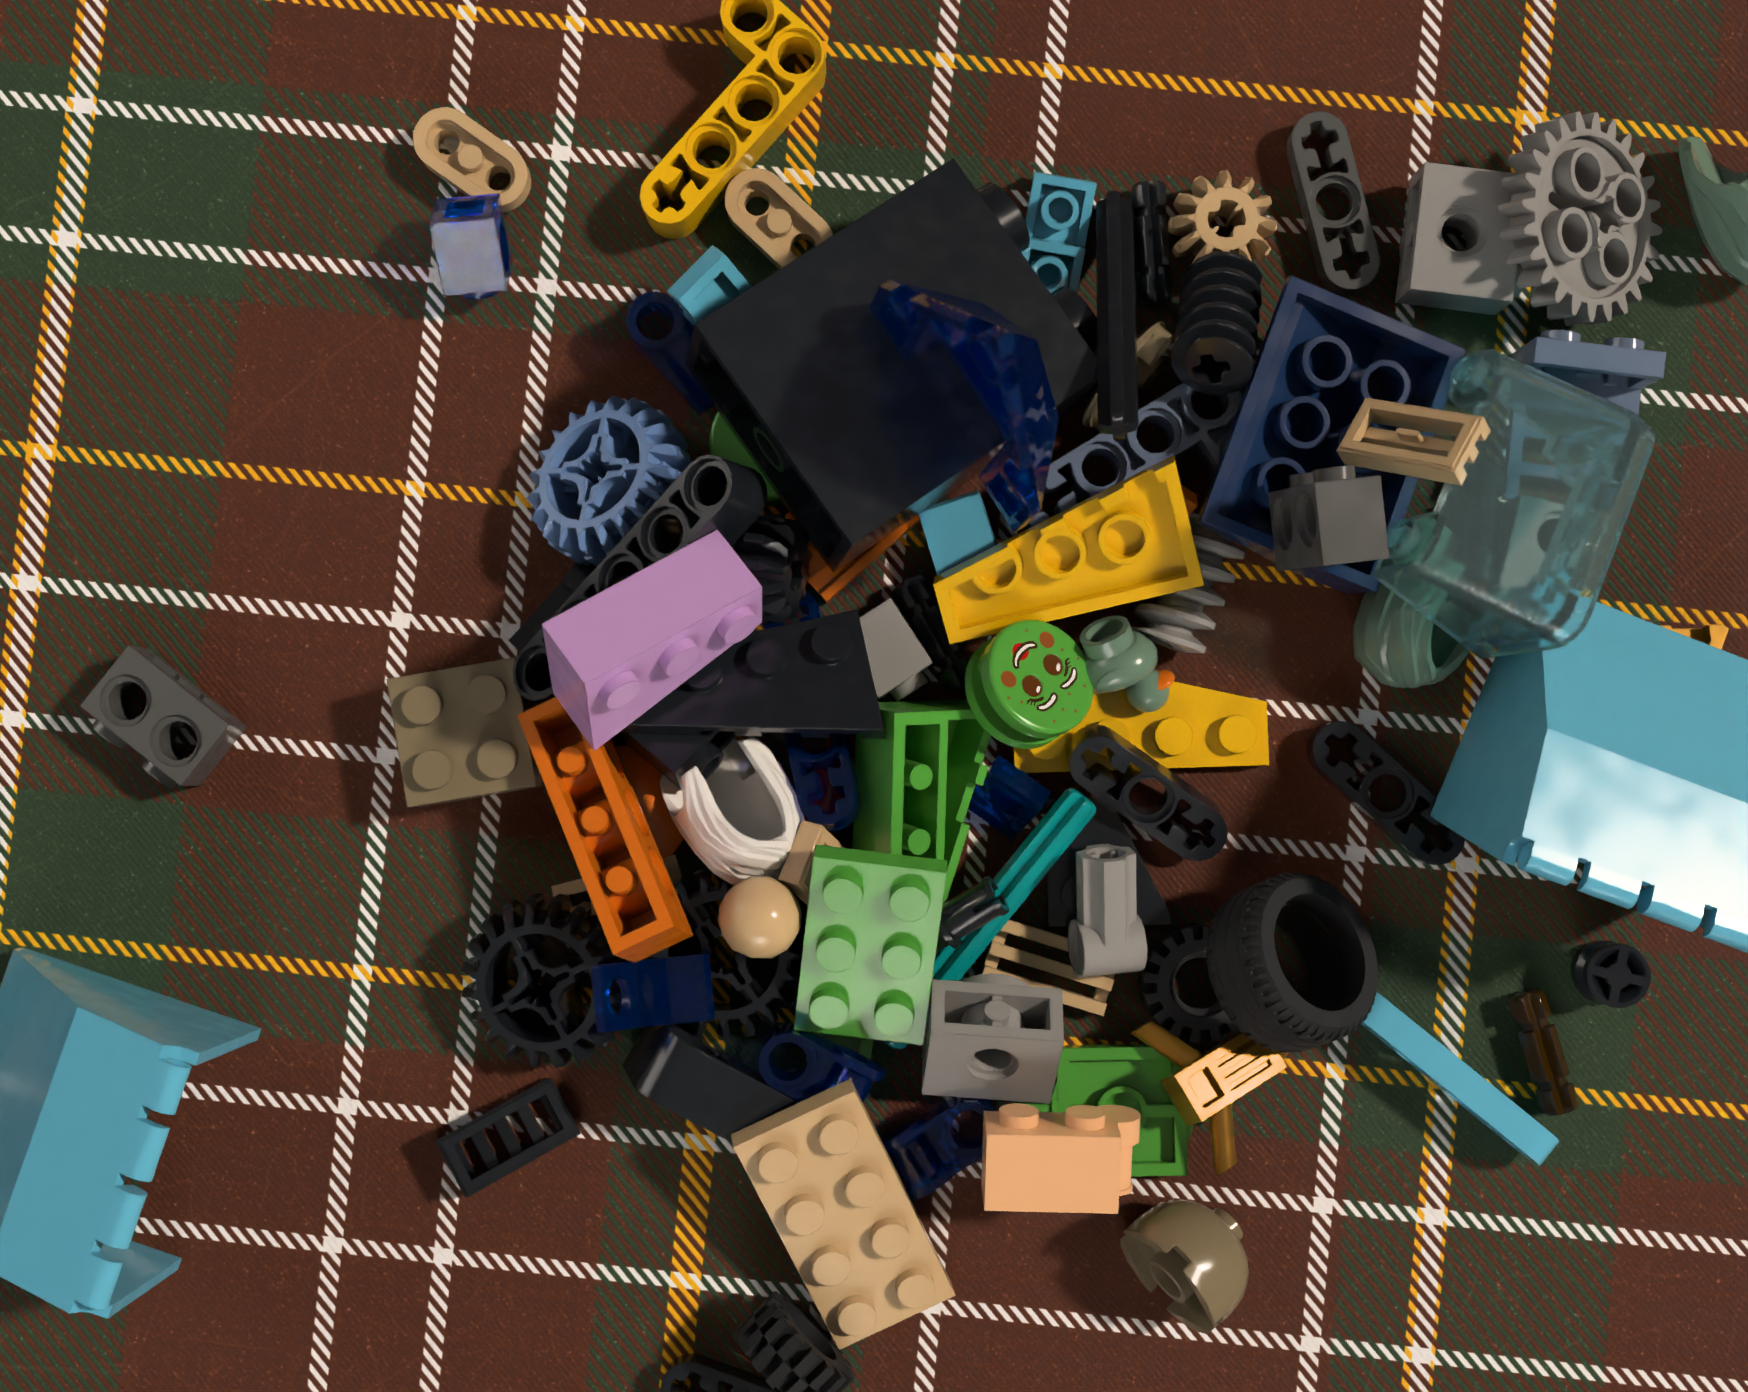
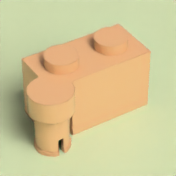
(1058, 1158)

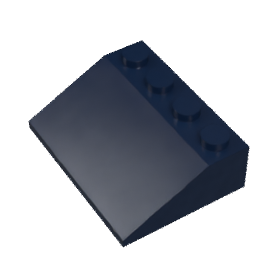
(1300, 402)

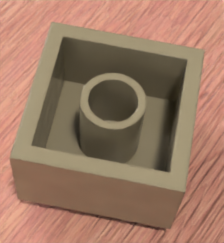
(461, 733)

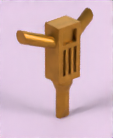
(1212, 1081)

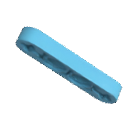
(1459, 1081)

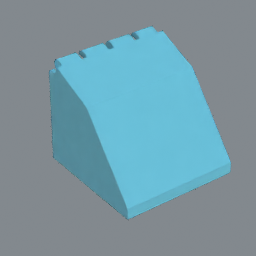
(1620, 761)
(75, 1097)

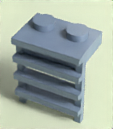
(1608, 370)

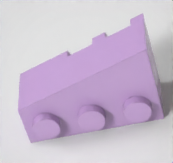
(649, 635)

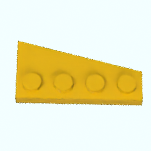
(1090, 557)
(1188, 732)

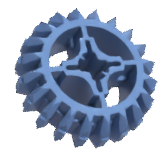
(596, 480)

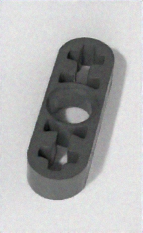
(1305, 164)

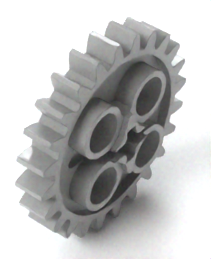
(1580, 219)

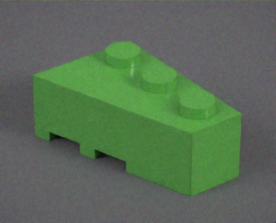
(920, 780)

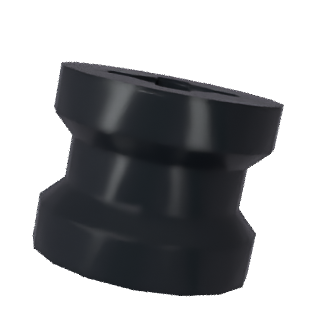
(1625, 977)

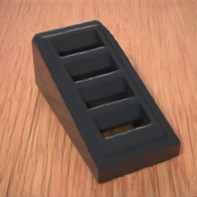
(458, 1162)

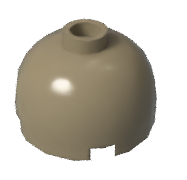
(1192, 1258)

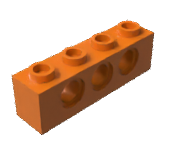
(606, 835)

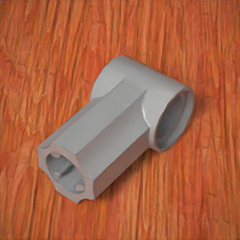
(1107, 930)

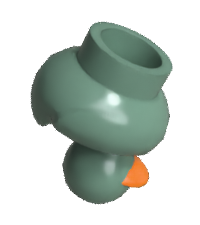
(1126, 660)

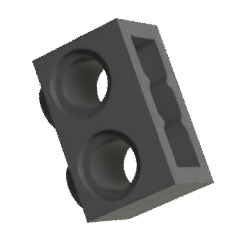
(1328, 519)
(169, 706)

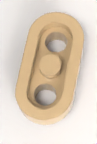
(475, 160)
(784, 221)

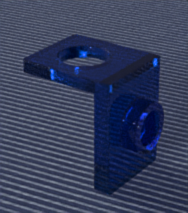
(654, 992)

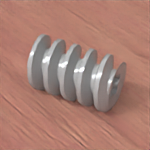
(1180, 613)

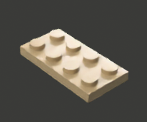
(843, 1214)

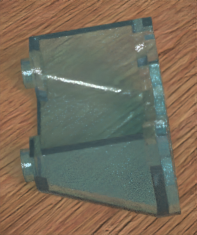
(1536, 523)

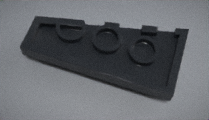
(778, 679)

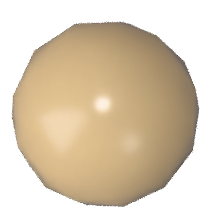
(759, 917)

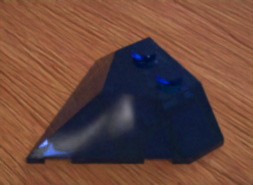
(1002, 370)

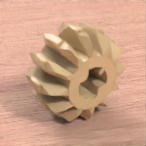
(1222, 200)

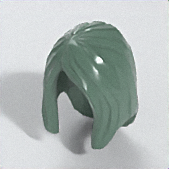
(1718, 206)
(1401, 643)

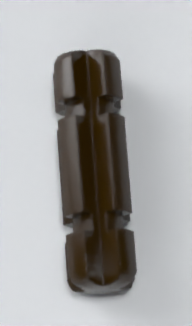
(1543, 1052)

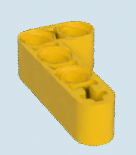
(722, 124)

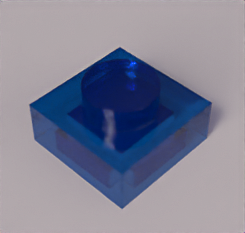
(1008, 798)

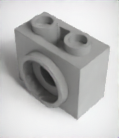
(1448, 278)
(992, 1039)

